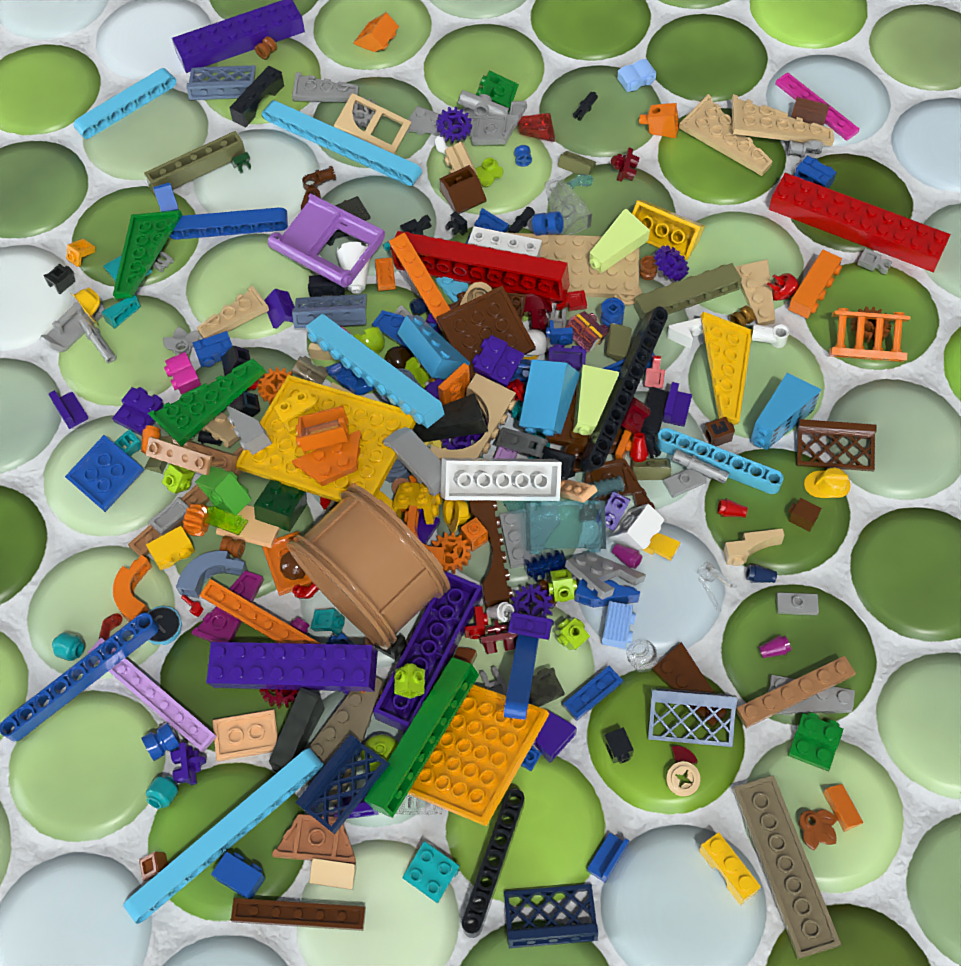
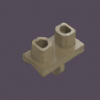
(309, 371)

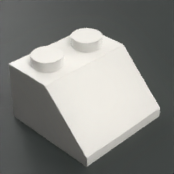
(637, 527)

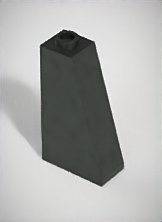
(460, 419)
(297, 728)

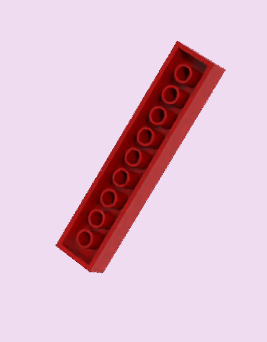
(859, 222)
(492, 266)

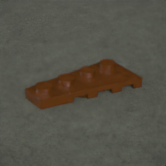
(682, 673)

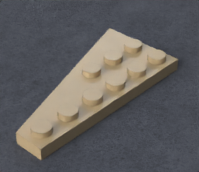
(774, 124)
(716, 129)

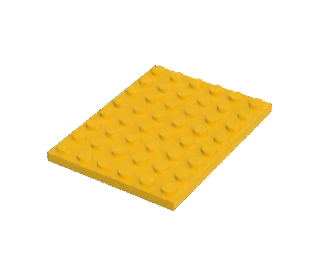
(371, 417)

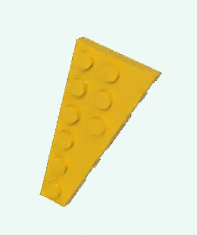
(728, 361)

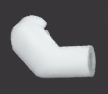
(440, 144)

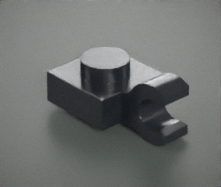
(416, 227)

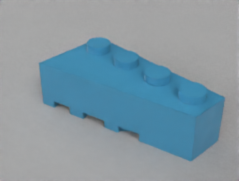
(430, 347)

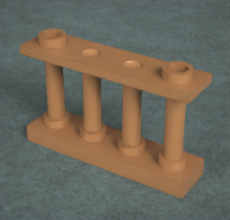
(191, 455)

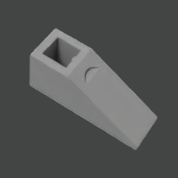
(250, 430)

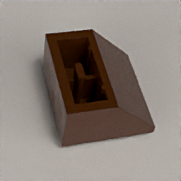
(462, 189)

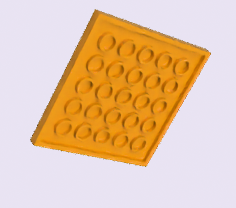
(478, 756)

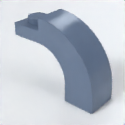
(205, 566)

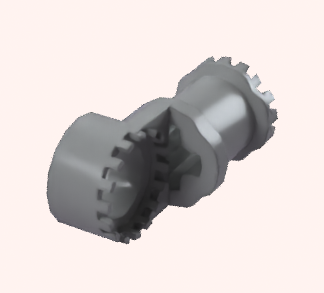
(801, 148)

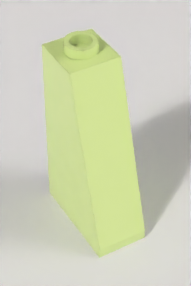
(619, 241)
(591, 397)

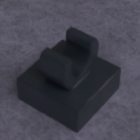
(458, 223)

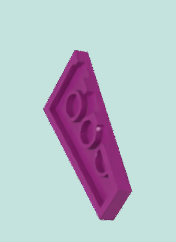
(221, 626)

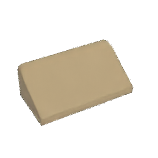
(332, 874)

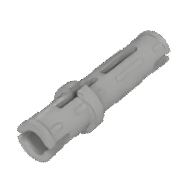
(93, 334)
(704, 468)

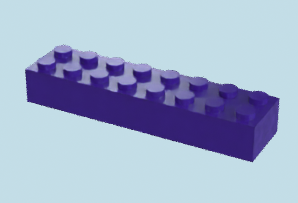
(237, 34)
(430, 648)
(292, 666)

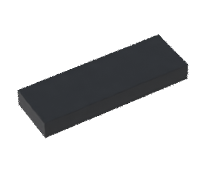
(657, 404)

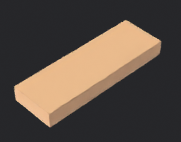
(576, 490)

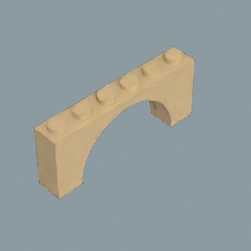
(495, 404)

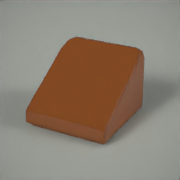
(466, 655)
(152, 864)

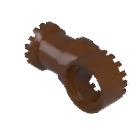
(318, 177)

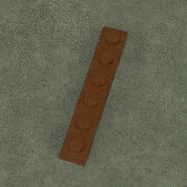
(298, 914)

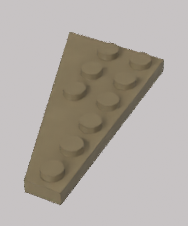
(350, 718)

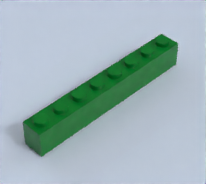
(422, 737)

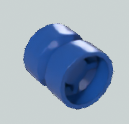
(548, 223)
(612, 312)
(160, 742)

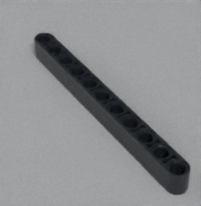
(623, 390)

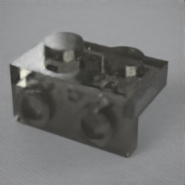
(545, 688)

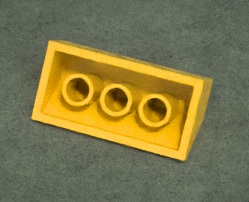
(668, 228)

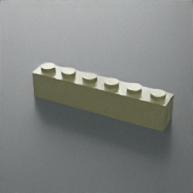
(196, 162)
(690, 291)

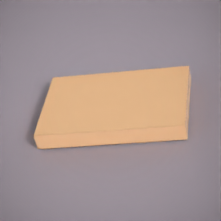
(255, 530)
(245, 735)

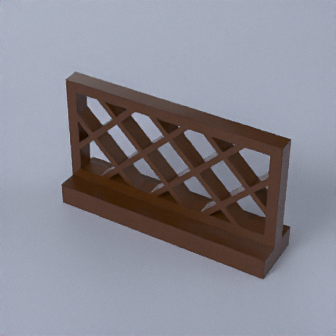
(833, 430)

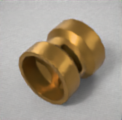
(744, 316)

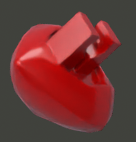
(784, 286)

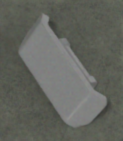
(67, 328)
(416, 458)

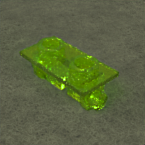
(225, 520)

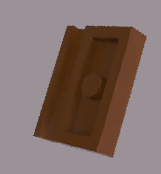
(810, 111)

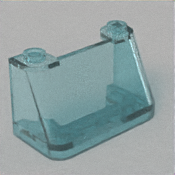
(564, 525)

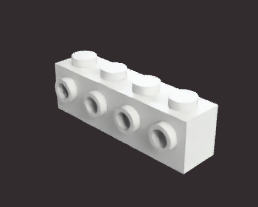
(505, 241)

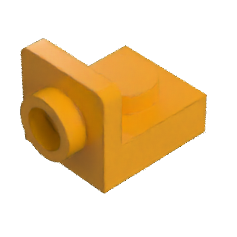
(77, 250)

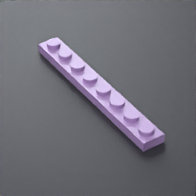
(161, 702)

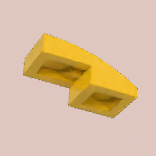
(663, 546)

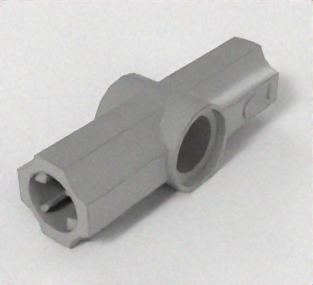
(481, 104)

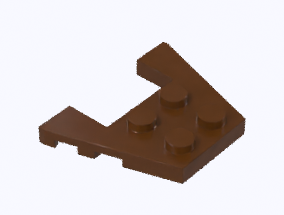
(632, 486)

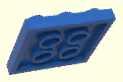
(104, 473)

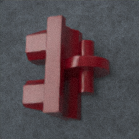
(623, 164)
(490, 641)

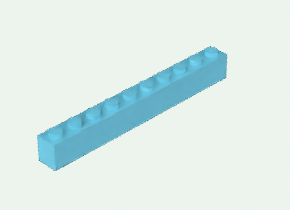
(375, 371)

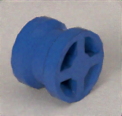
(523, 155)

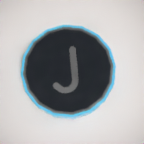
(169, 625)

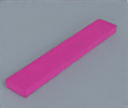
(834, 119)

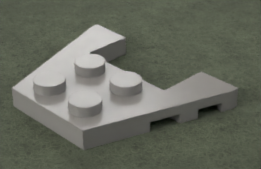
(495, 128)
(598, 569)

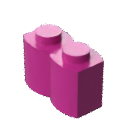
(182, 373)

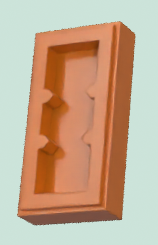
(385, 274)
(624, 445)

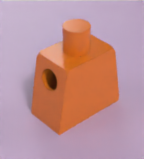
(662, 120)

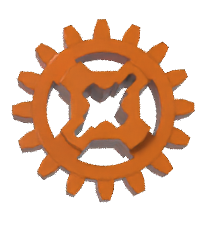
(269, 383)
(454, 547)

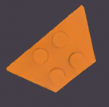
(331, 461)

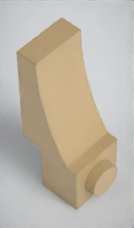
(738, 551)

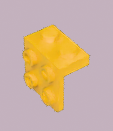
(419, 496)

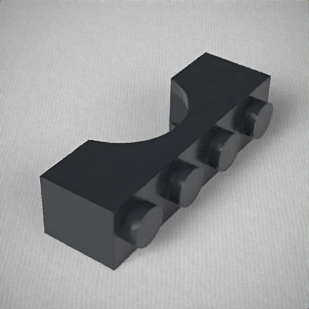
(245, 107)
(246, 402)

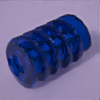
(544, 565)

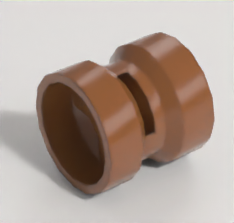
(266, 47)
(648, 268)
(234, 547)

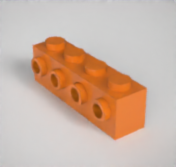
(815, 283)

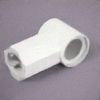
(771, 334)

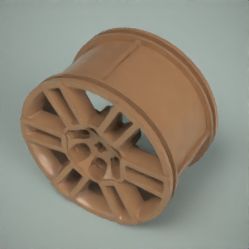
(370, 565)

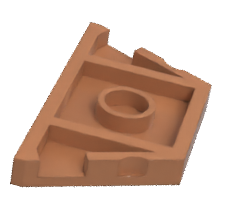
(312, 840)

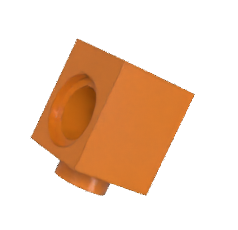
(474, 533)

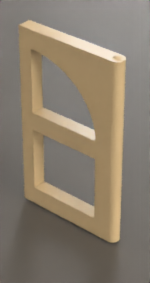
(346, 123)

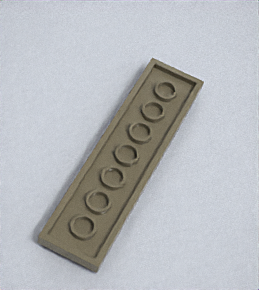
(786, 867)

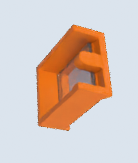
(322, 429)

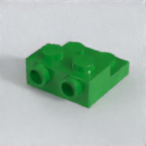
(498, 88)
(816, 741)

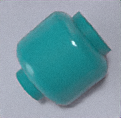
(67, 646)
(161, 792)

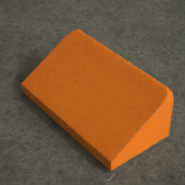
(842, 807)

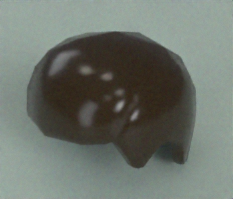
(398, 356)

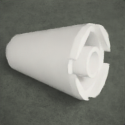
(347, 257)

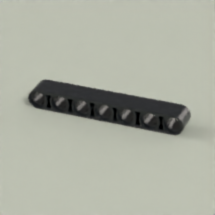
(493, 872)

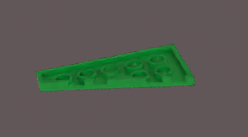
(143, 243)
(205, 402)

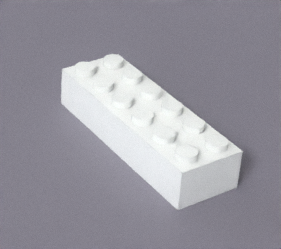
(500, 479)

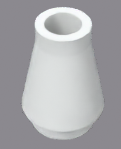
(500, 611)

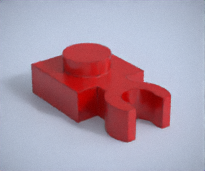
(574, 300)

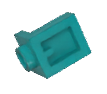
(328, 621)

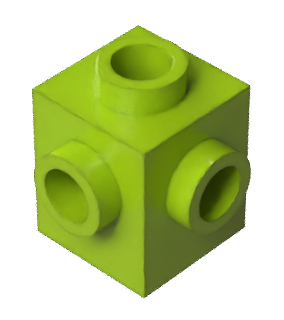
(177, 478)
(562, 585)
(571, 633)
(409, 681)

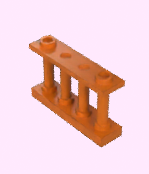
(858, 350)

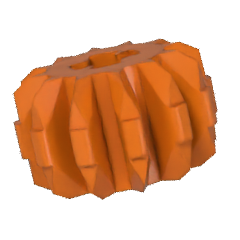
(195, 519)

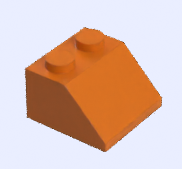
(377, 33)

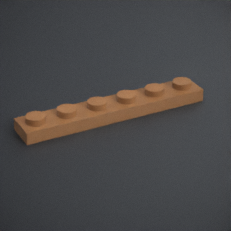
(795, 692)

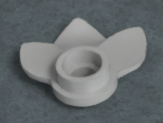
(181, 340)

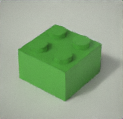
(224, 490)

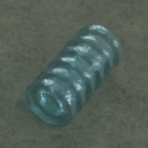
(607, 486)

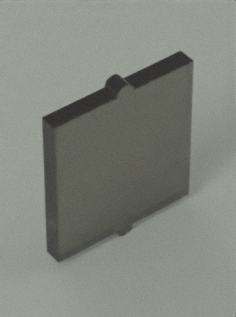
(355, 207)

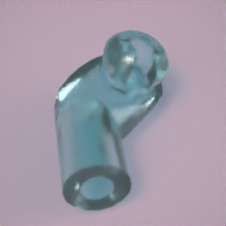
(581, 180)

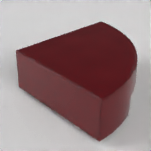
(683, 754)

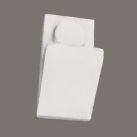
(683, 331)

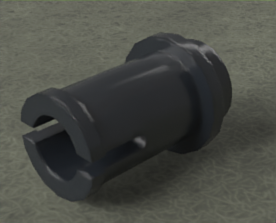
(206, 437)

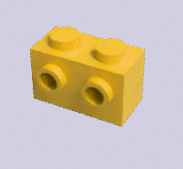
(294, 407)
(170, 548)

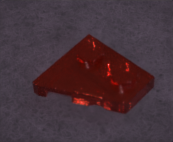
(537, 126)

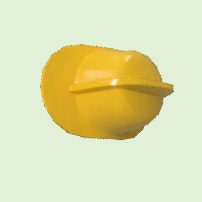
(89, 301)
(827, 483)
(455, 513)

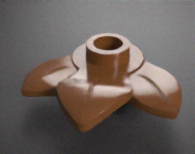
(820, 830)

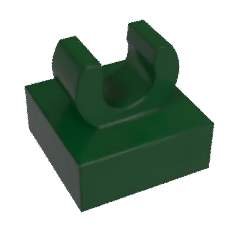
(241, 160)

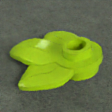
(489, 171)
(419, 373)

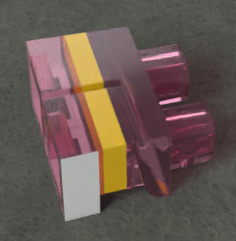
(587, 330)

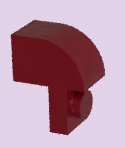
(537, 308)
(635, 416)

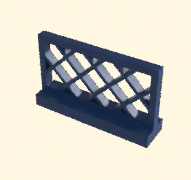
(332, 775)
(551, 934)

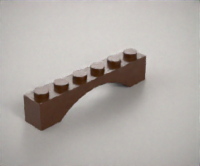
(495, 584)

